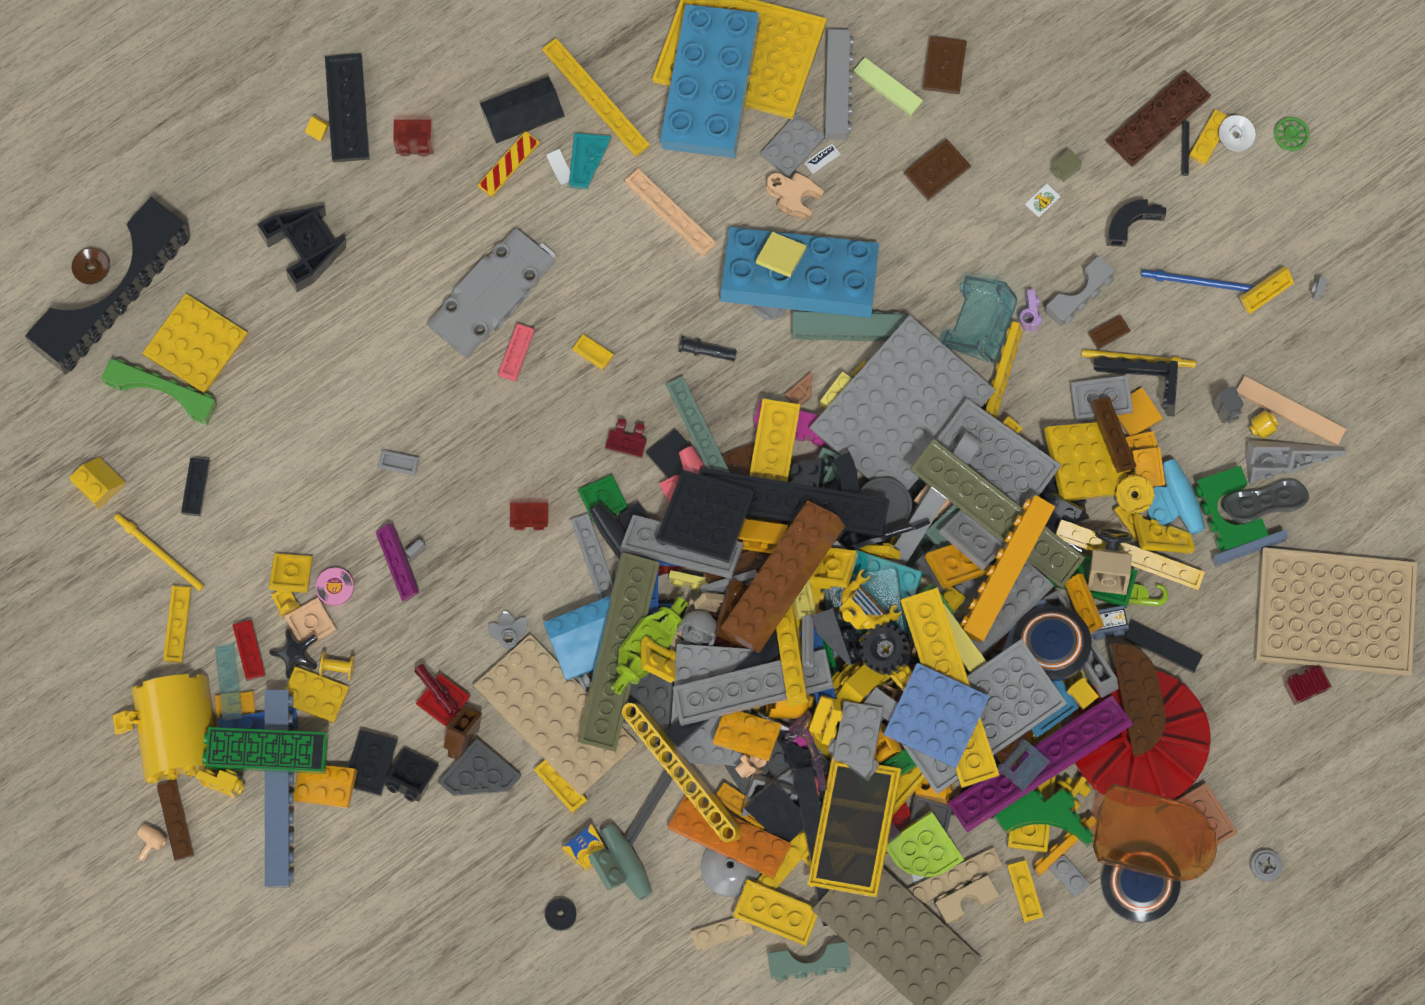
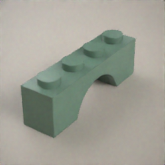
(784, 965)

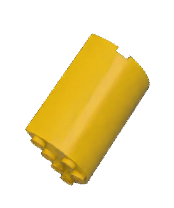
(173, 725)

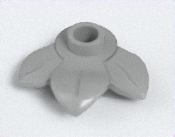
(508, 627)

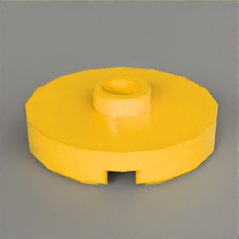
(1144, 490)

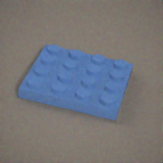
(936, 715)

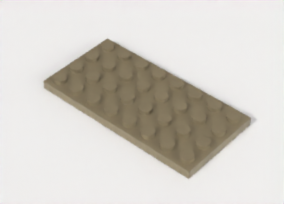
(900, 940)

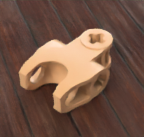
(791, 192)

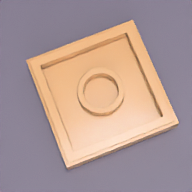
(310, 620)

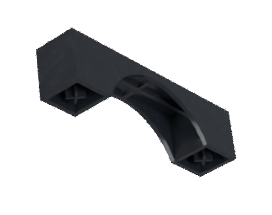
(68, 334)

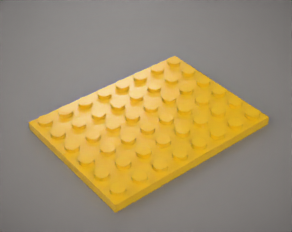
(781, 59)

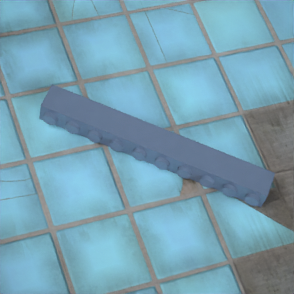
(278, 799)

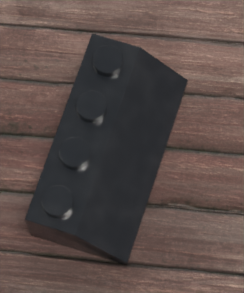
(522, 109)

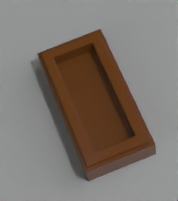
(1109, 332)

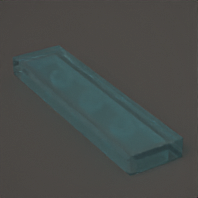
(228, 682)

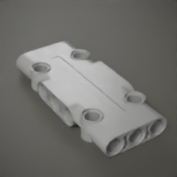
(490, 293)

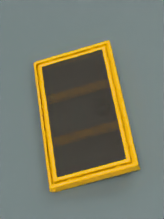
(854, 830)

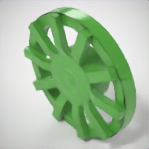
(1291, 134)

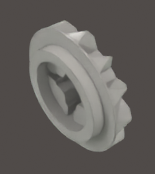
(1274, 861)

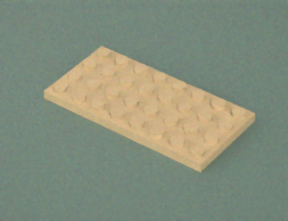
(548, 713)

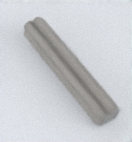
(807, 641)

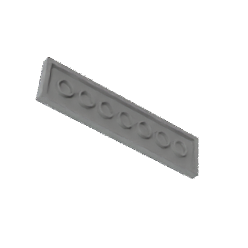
(744, 689)

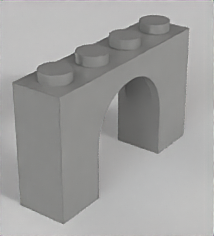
(878, 699)

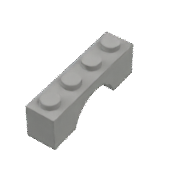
(1064, 307)

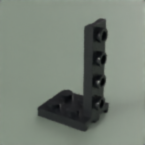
(1143, 367)

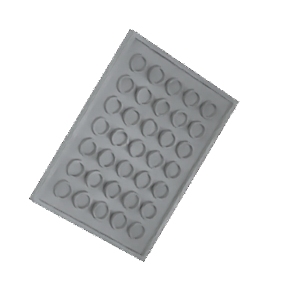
(899, 404)

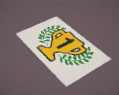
(1042, 200)

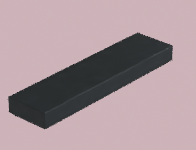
(1163, 647)

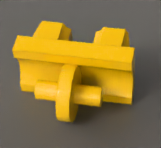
(1075, 787)

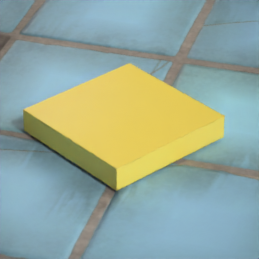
(781, 254)

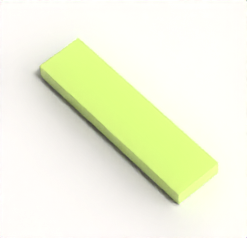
(888, 86)

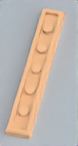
(670, 212)
(1291, 411)

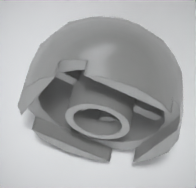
(698, 627)

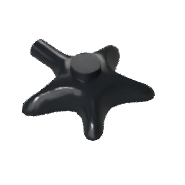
(295, 652)

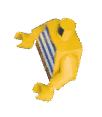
(861, 608)

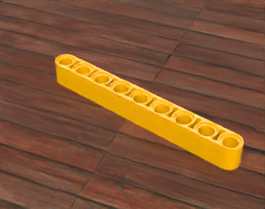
(673, 769)

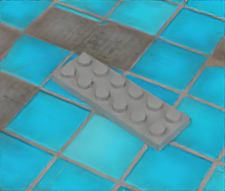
(641, 540)

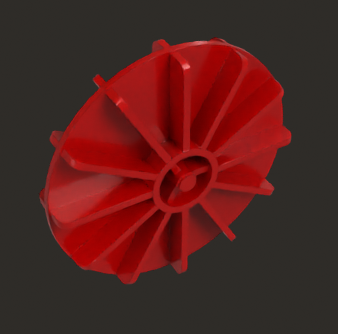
(1174, 760)

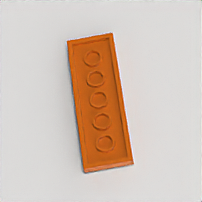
(753, 849)

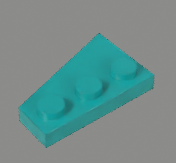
(586, 158)

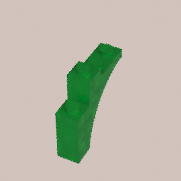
(1053, 812)

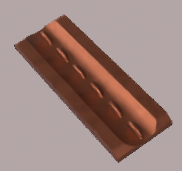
(1158, 118)

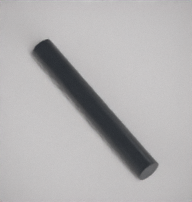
(1185, 148)

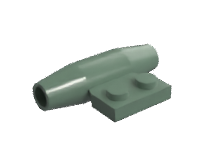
(620, 864)

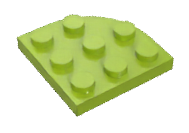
(924, 848)

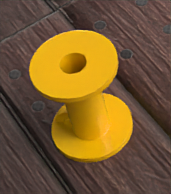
(337, 665)

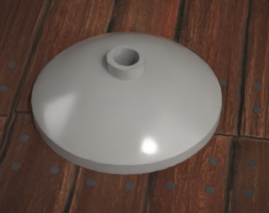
(725, 880)

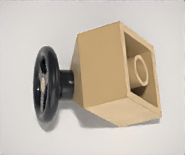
(1110, 565)

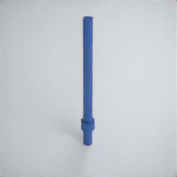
(1160, 275)

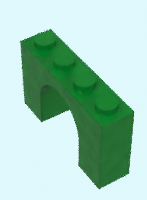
(1210, 491)

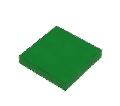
(605, 492)

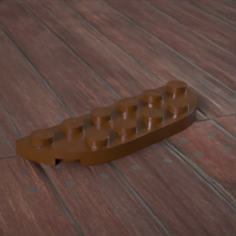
(1139, 696)

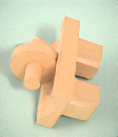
(750, 765)

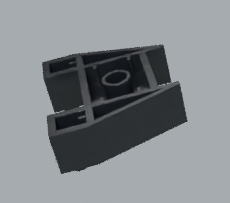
(307, 239)

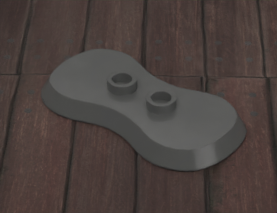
(1281, 496)

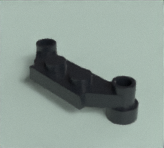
(798, 756)

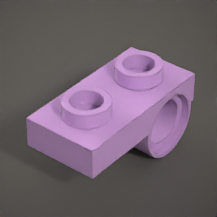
(1032, 303)

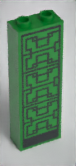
(265, 750)

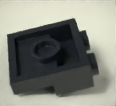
(411, 775)

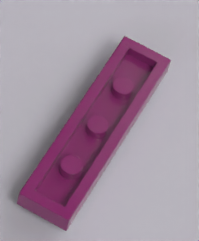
(397, 562)

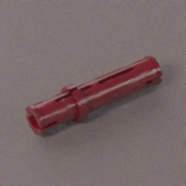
(441, 696)

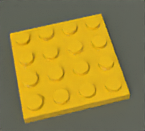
(195, 344)
(1084, 461)

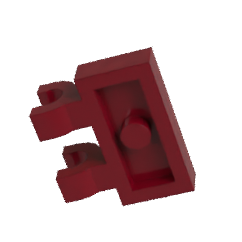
(626, 443)

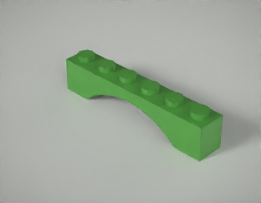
(124, 377)

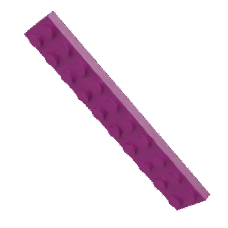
(1062, 751)

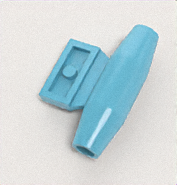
(1176, 500)

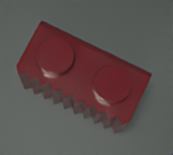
(1307, 685)

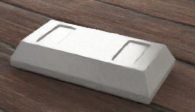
(398, 462)

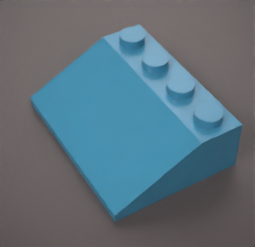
(578, 637)

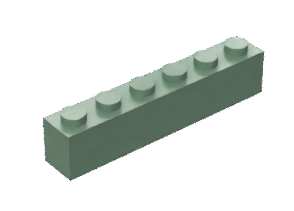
(843, 327)

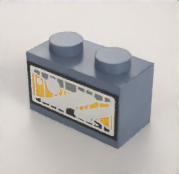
(1114, 623)

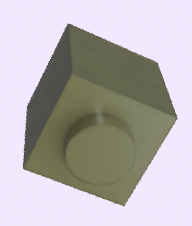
(1066, 165)

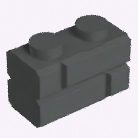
(1228, 405)

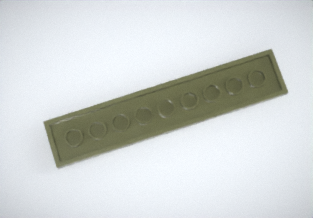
(992, 509)
(627, 605)

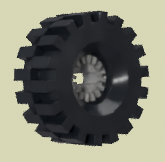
(873, 649)

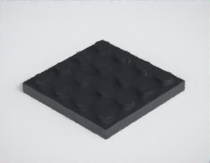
(705, 516)

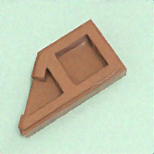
(801, 391)

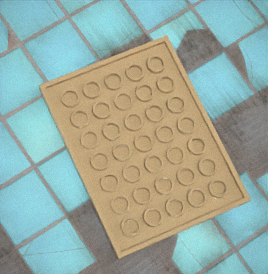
(1336, 612)

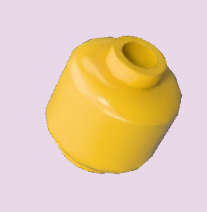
(1264, 424)

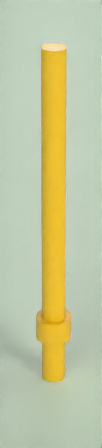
(1133, 357)
(132, 529)

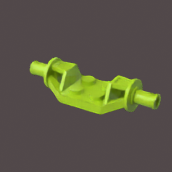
(660, 632)

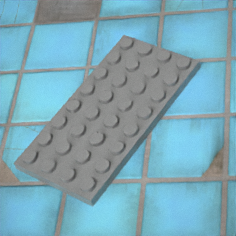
(1017, 702)

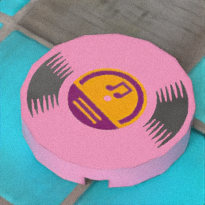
(334, 586)

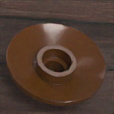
(86, 259)

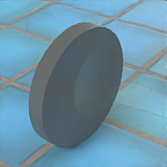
(900, 500)

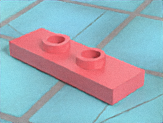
(516, 352)

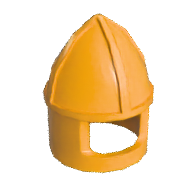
(886, 747)

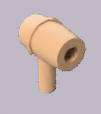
(153, 839)

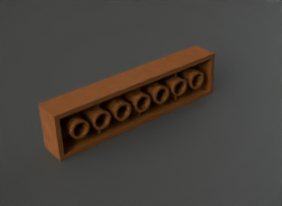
(783, 576)

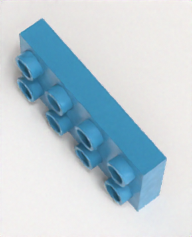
(710, 81)
(830, 277)

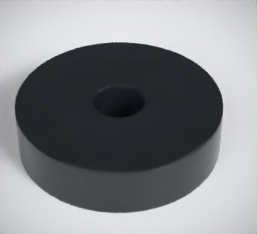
(564, 906)

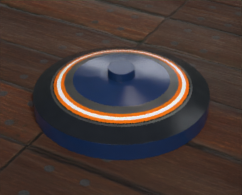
(1056, 640)
(1138, 895)

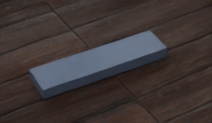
(1250, 548)

